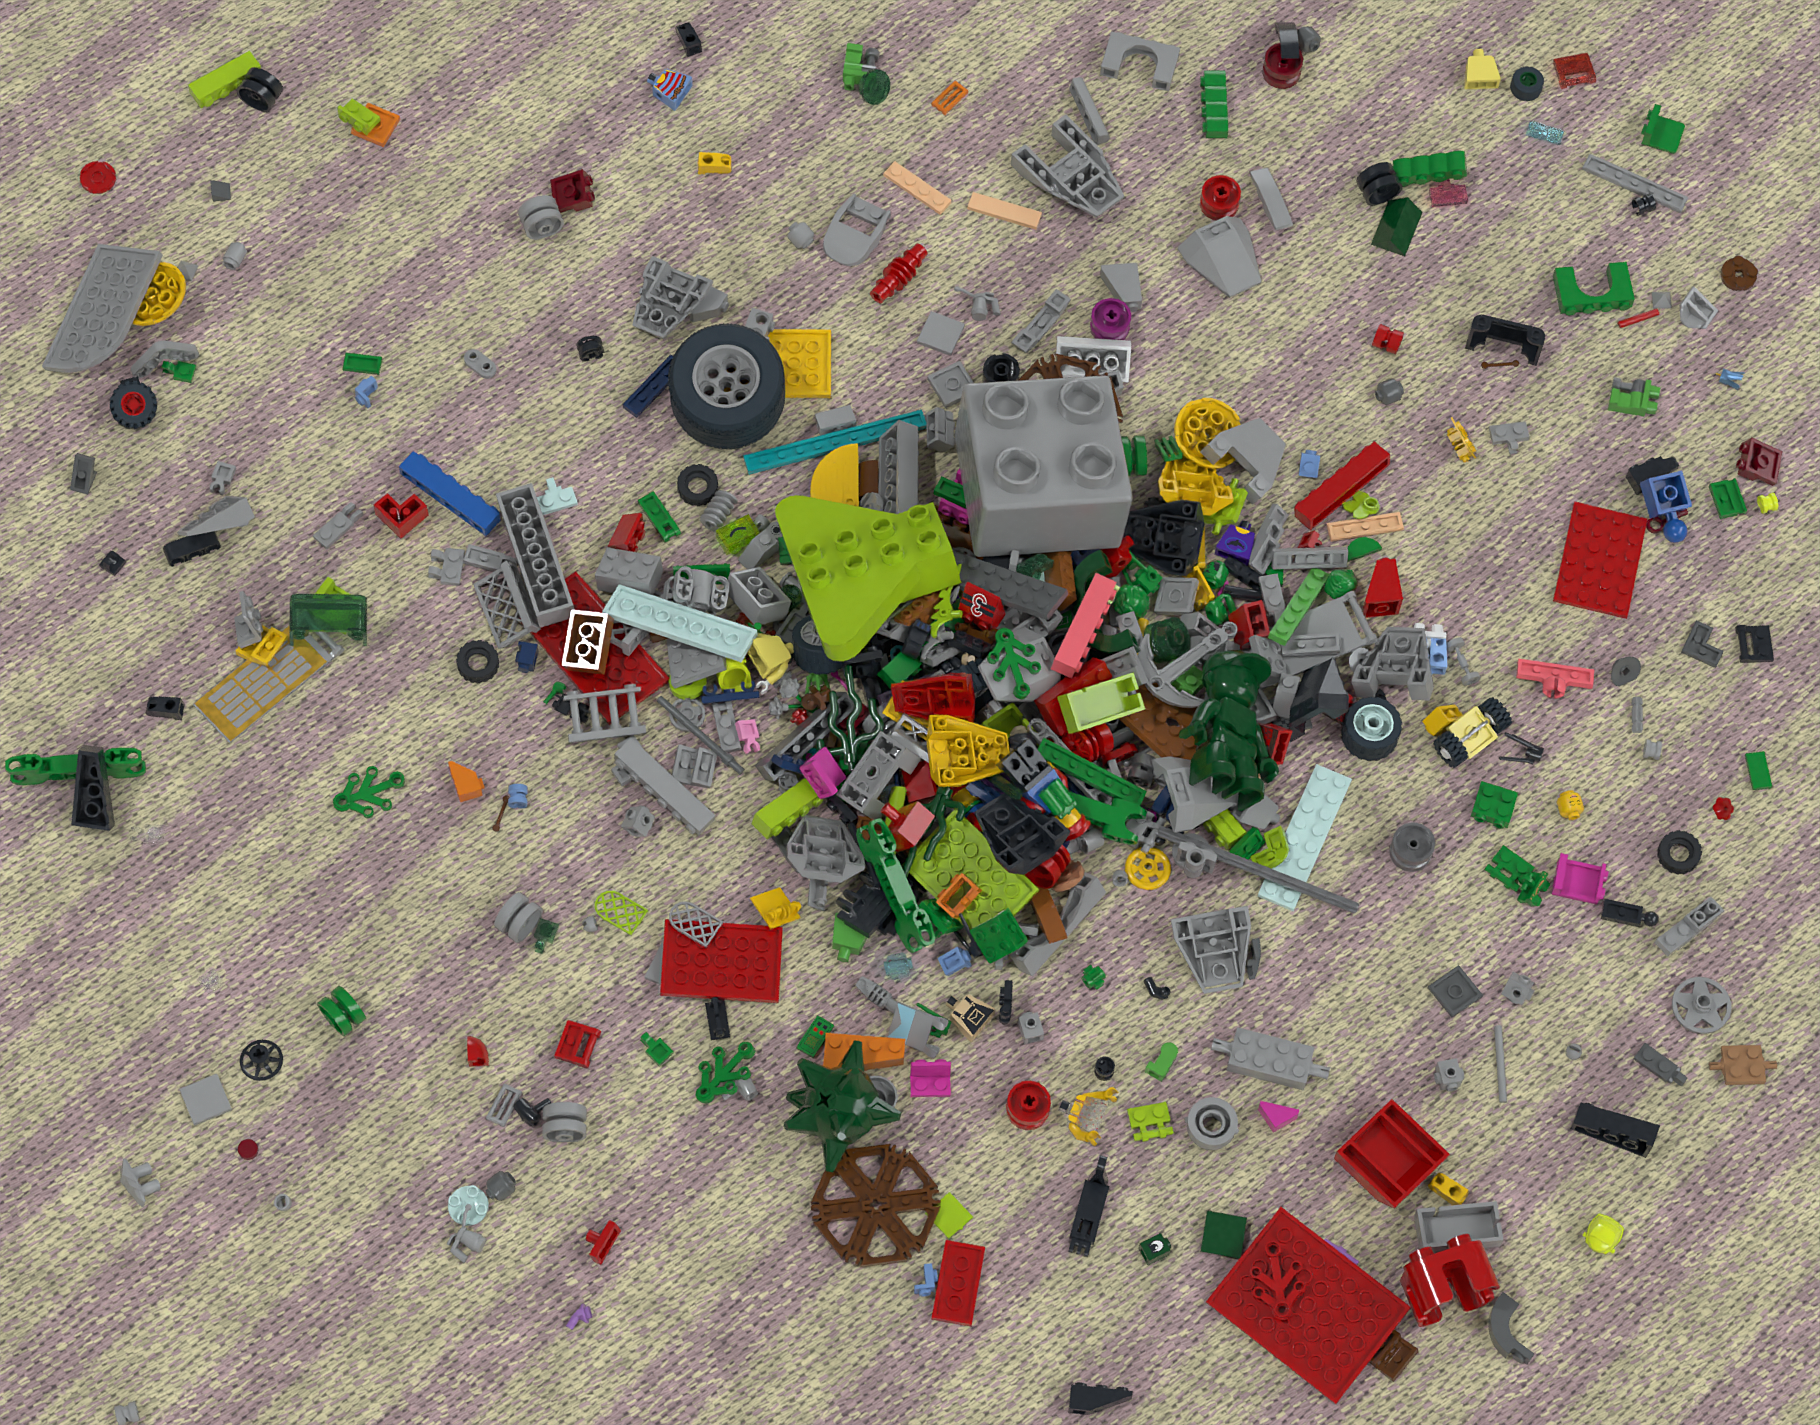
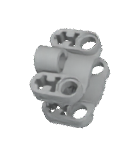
(697, 591)

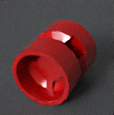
(1388, 339)

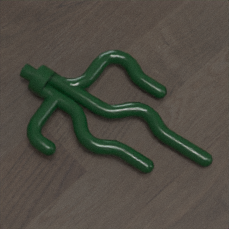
(850, 745)
(937, 808)

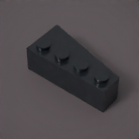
(92, 793)
(1615, 1129)

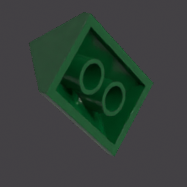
(1397, 226)

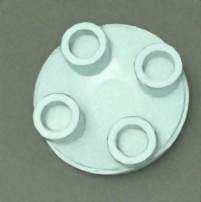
(464, 1196)

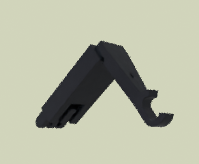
(1090, 1208)

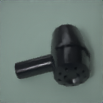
(528, 1112)

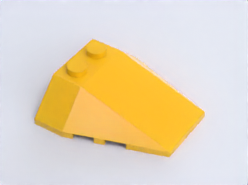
(1190, 482)

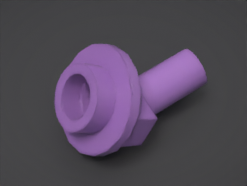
(583, 1313)

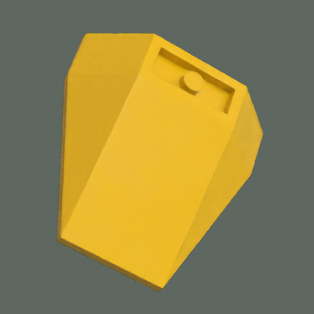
(963, 750)

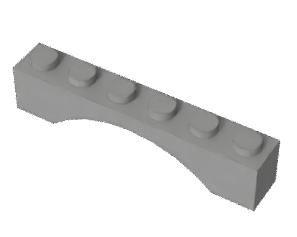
(1079, 903)

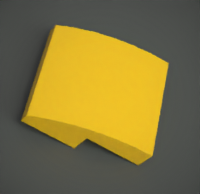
(265, 650)

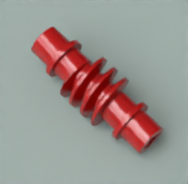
(898, 273)

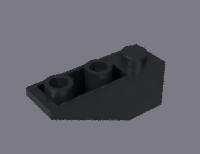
(1089, 1399)

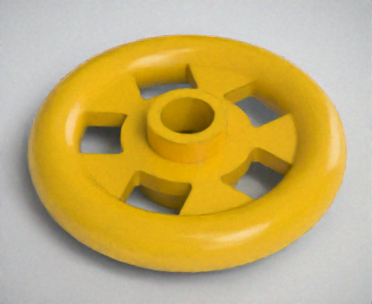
(1144, 883)

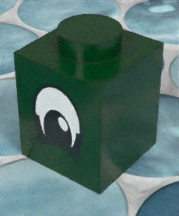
(1155, 1248)

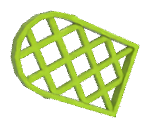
(634, 904)

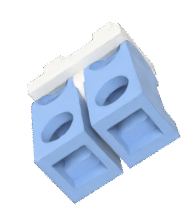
(1436, 647)

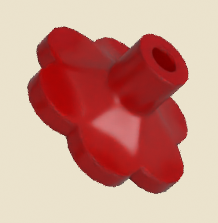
(1723, 808)

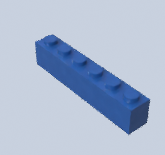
(450, 493)

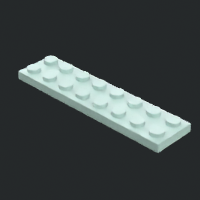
(680, 623)
(1307, 833)

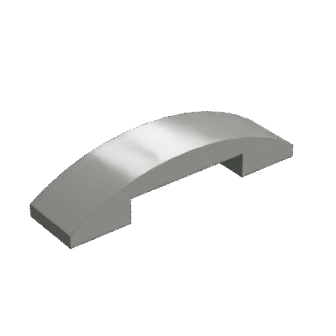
(1043, 321)

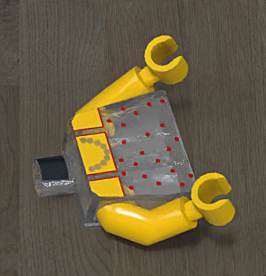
(1087, 1113)

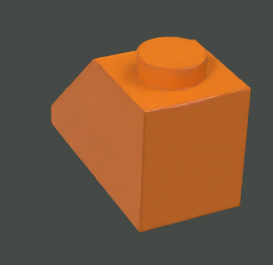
(466, 782)

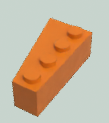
(877, 1051)

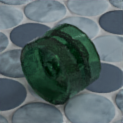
(1168, 639)

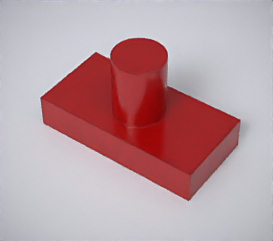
(603, 1241)

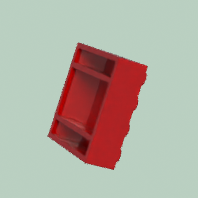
(1391, 1155)

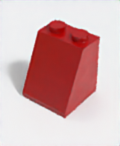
(1384, 591)

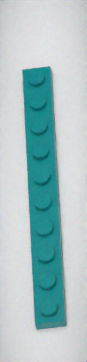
(826, 443)

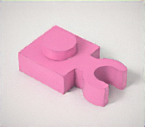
(748, 733)

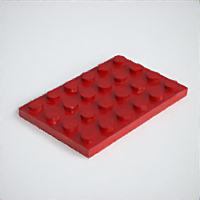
(1600, 560)
(735, 966)

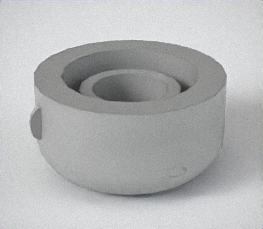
(1217, 1109)

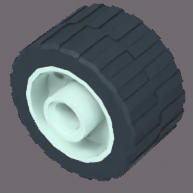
(1371, 728)

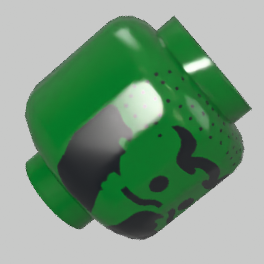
(1215, 574)

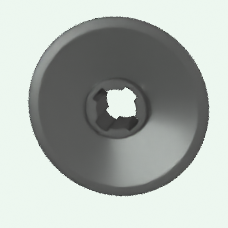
(1625, 670)

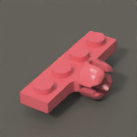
(1555, 676)

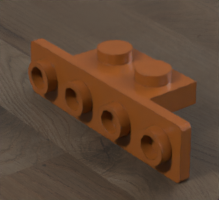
(920, 609)

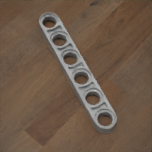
(1045, 733)

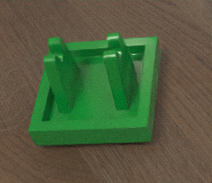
(940, 918)

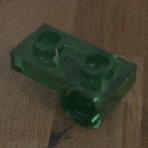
(1035, 566)

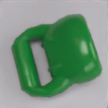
(1216, 611)

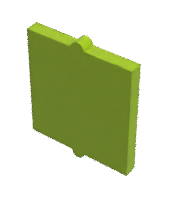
(951, 1216)

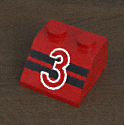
(981, 607)

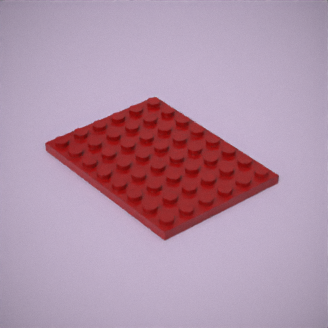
(1333, 1322)

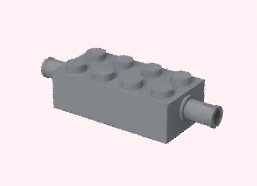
(1270, 1058)

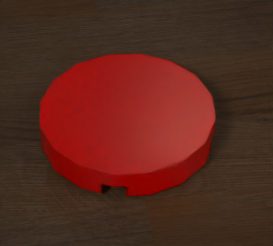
(101, 181)

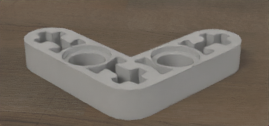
(163, 350)

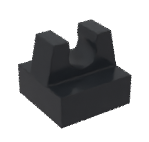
(112, 563)

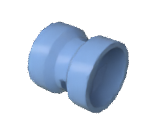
(517, 796)

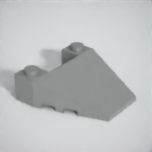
(1255, 449)
(1396, 659)

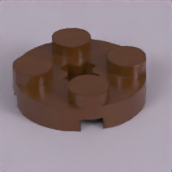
(1739, 283)

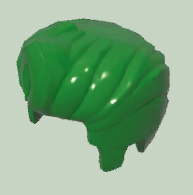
(1340, 582)

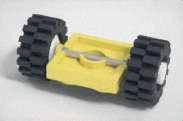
(1472, 732)

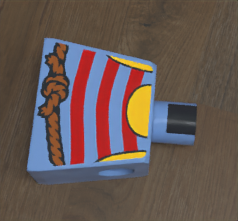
(670, 87)

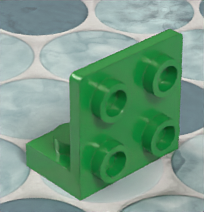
(999, 936)

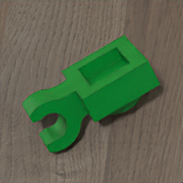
(181, 372)
(657, 1050)

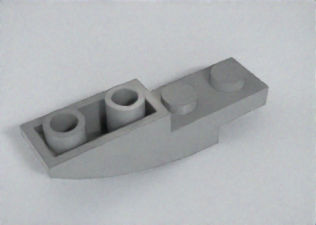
(1689, 926)

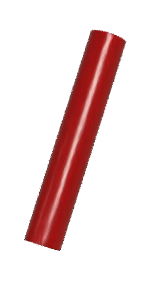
(1638, 318)

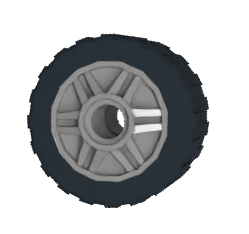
(809, 650)

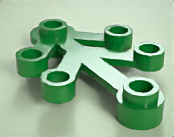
(1013, 660)
(366, 792)
(723, 1074)

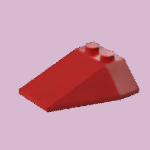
(936, 695)

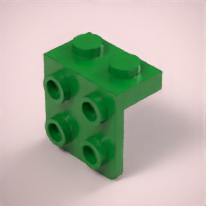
(1661, 131)

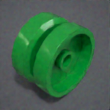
(1135, 454)
(341, 1010)

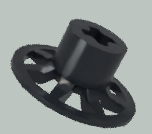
(260, 1058)

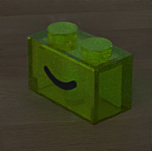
(736, 534)

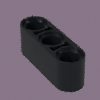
(190, 546)

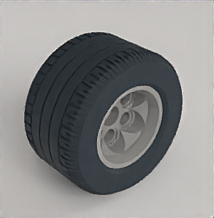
(715, 351)

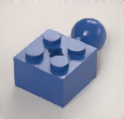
(1659, 504)

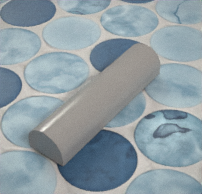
(1088, 111)

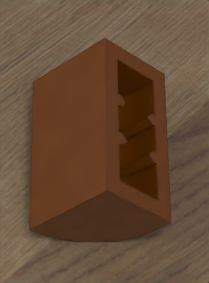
(868, 477)

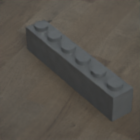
(804, 736)

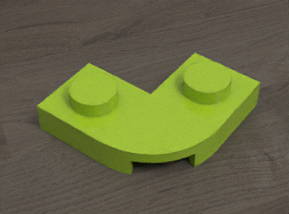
(1276, 850)

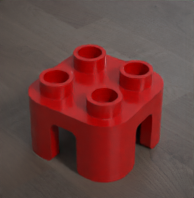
(1462, 1265)

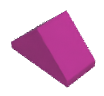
(1277, 1115)

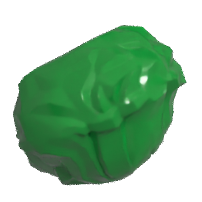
(1130, 599)

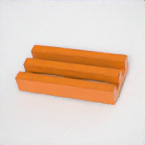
(941, 107)

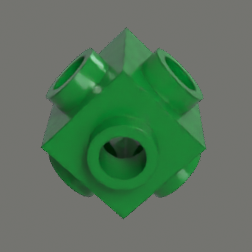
(1147, 580)

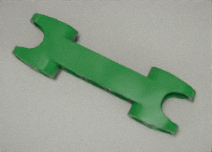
(1111, 817)

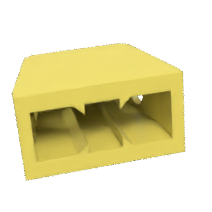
(1481, 71)

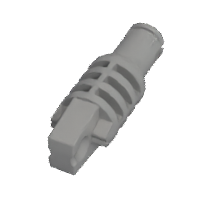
(876, 994)

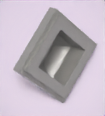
(187, 269)
(1661, 300)

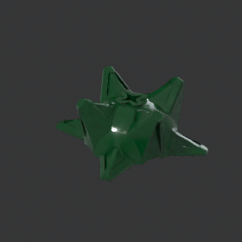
(837, 1104)

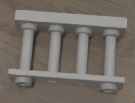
(615, 730)

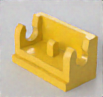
(1204, 592)

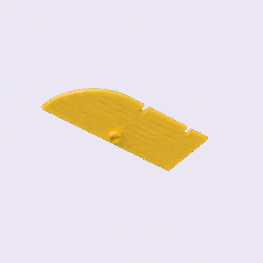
(837, 476)

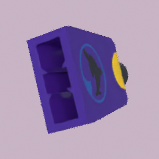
(1236, 543)

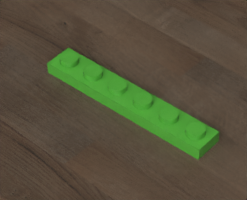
(1298, 606)

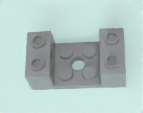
(884, 756)

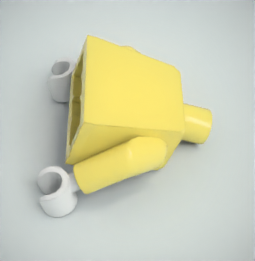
(770, 658)

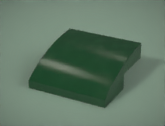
(1223, 1234)

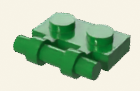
(1511, 863)

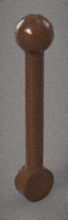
(1485, 365)
(496, 827)

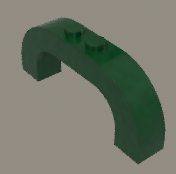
(1083, 576)

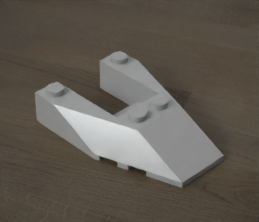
(1079, 177)

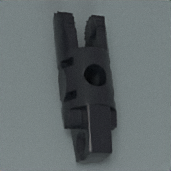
(1243, 573)

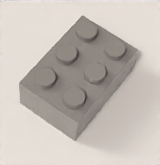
(628, 569)
(758, 596)

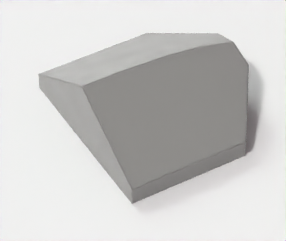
(1696, 310)

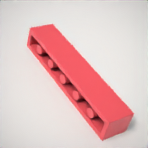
(1083, 626)

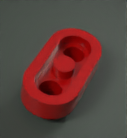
(1125, 751)

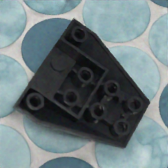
(1167, 535)

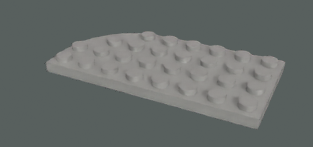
(102, 307)

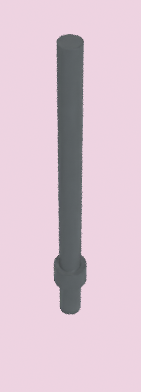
(726, 758)

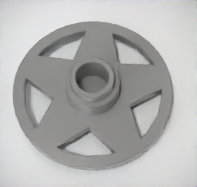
(1701, 1005)

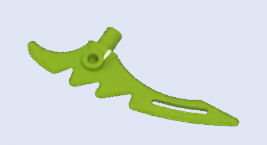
(945, 609)

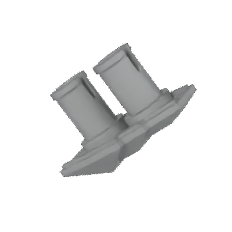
(130, 1176)

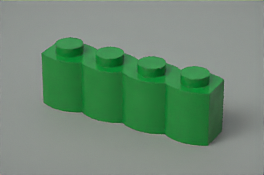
(1215, 104)
(1429, 168)

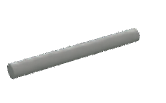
(1500, 1064)

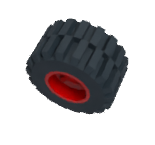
(133, 405)

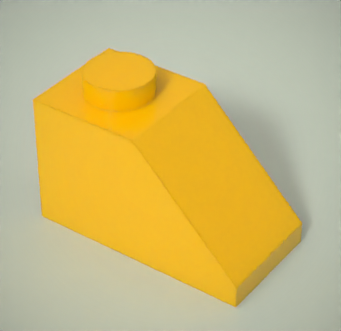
(1441, 718)

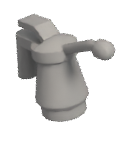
(980, 300)
(472, 1240)

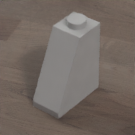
(1123, 283)

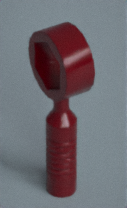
(1679, 514)

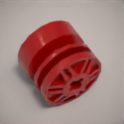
(1091, 742)
(1048, 872)

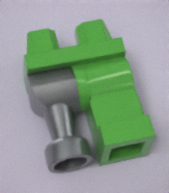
(853, 68)
(1637, 400)

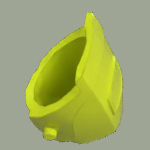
(734, 675)
(1603, 1234)

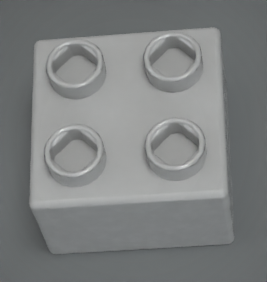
(1042, 465)

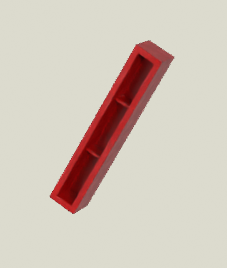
(1342, 485)

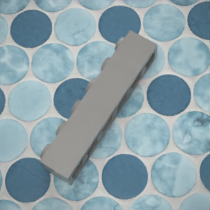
(664, 787)

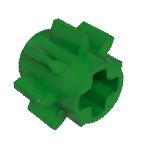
(1093, 977)

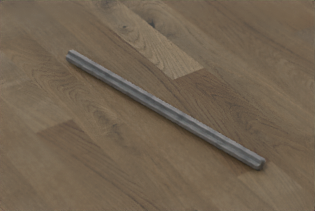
(1264, 872)

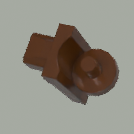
(816, 698)

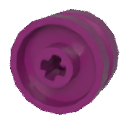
(1110, 319)

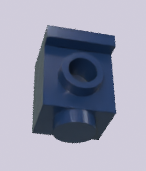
(526, 656)

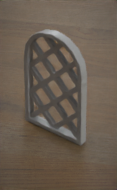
(696, 908)

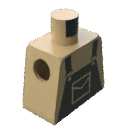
(970, 1015)

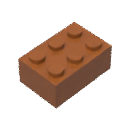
(587, 642)

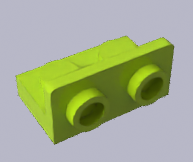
(358, 116)

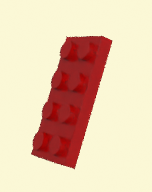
(958, 1283)

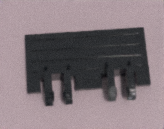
(869, 907)

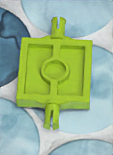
(1230, 513)

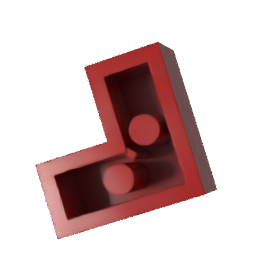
(402, 517)

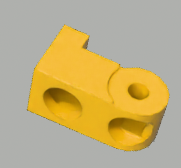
(714, 163)
(1448, 1189)

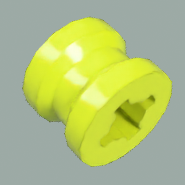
(1767, 502)

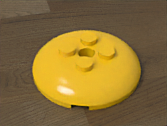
(162, 296)
(1203, 417)

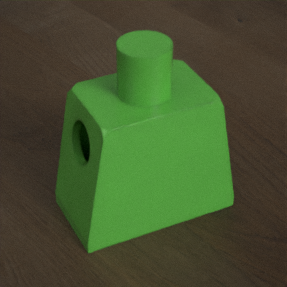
(846, 940)

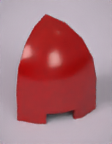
(476, 1052)

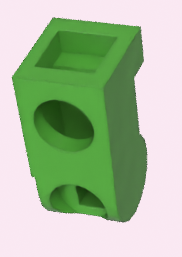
(1164, 1062)

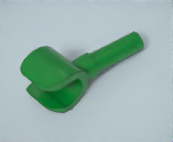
(557, 687)

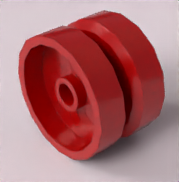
(1220, 197)
(1027, 1094)

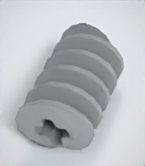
(717, 509)

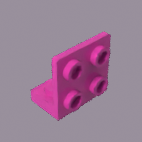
(823, 773)
(930, 1078)

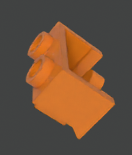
(945, 895)

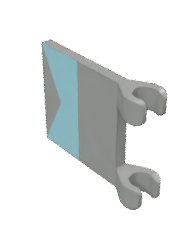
(915, 1028)

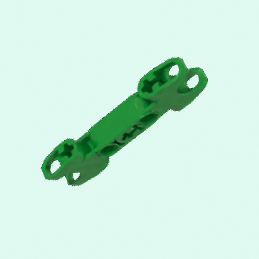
(63, 767)
(910, 919)

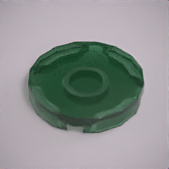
(874, 86)

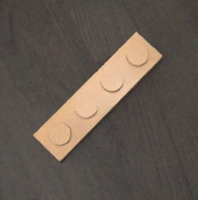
(917, 187)

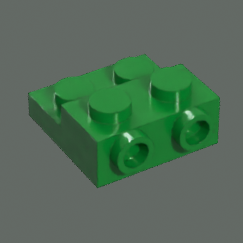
(1494, 805)

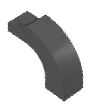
(1500, 1331)

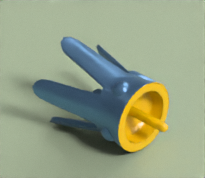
(1727, 376)

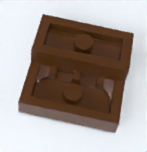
(1400, 1359)

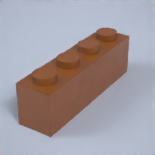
(1062, 575)

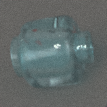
(898, 966)

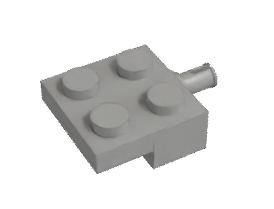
(1125, 663)

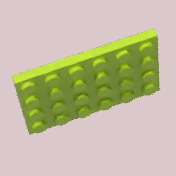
(968, 852)

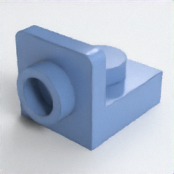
(954, 960)

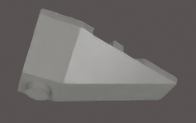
(223, 514)

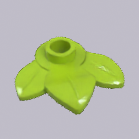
(1361, 505)

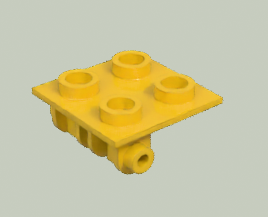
(1459, 437)
(776, 907)

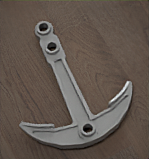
(1171, 672)

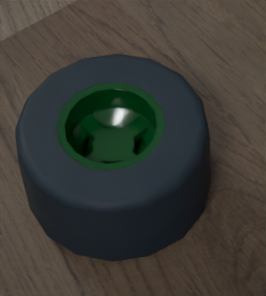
(1527, 83)

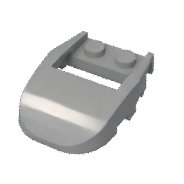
(848, 244)

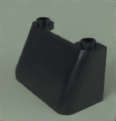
(1490, 327)

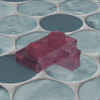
(1448, 194)

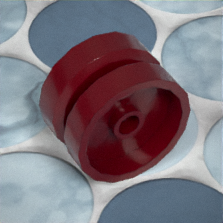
(1279, 71)

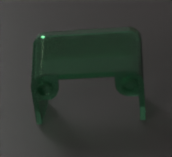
(328, 614)

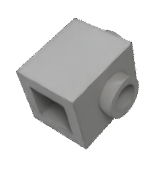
(1030, 1027)

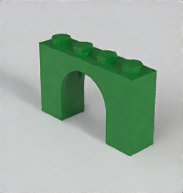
(1573, 300)

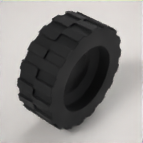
(690, 473)
(477, 647)
(1685, 839)

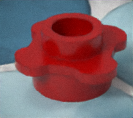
(799, 716)

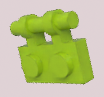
(1150, 1115)

